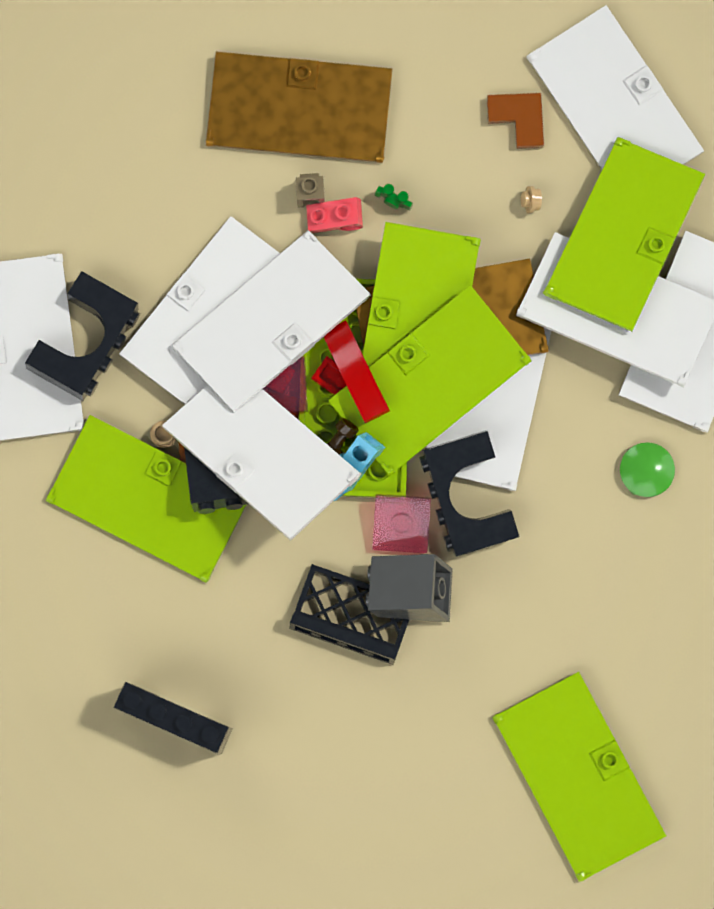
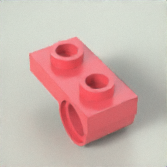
(335, 215)

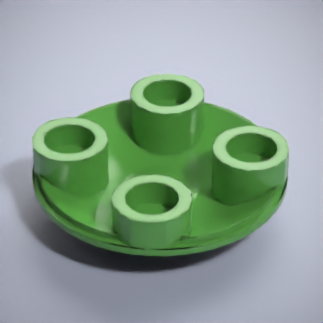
(647, 469)

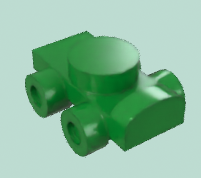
(392, 199)

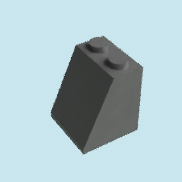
(410, 587)

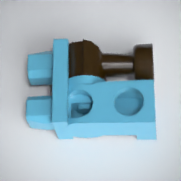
(361, 452)

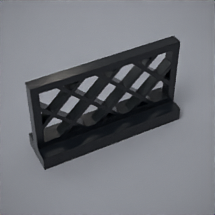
(337, 633)

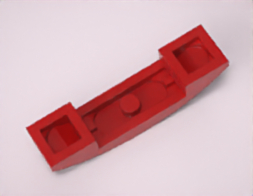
(356, 372)

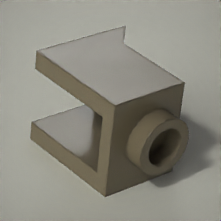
(309, 188)

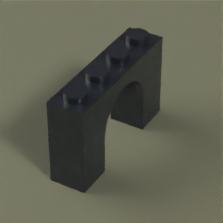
(79, 374)
(443, 464)
(207, 490)
(173, 718)

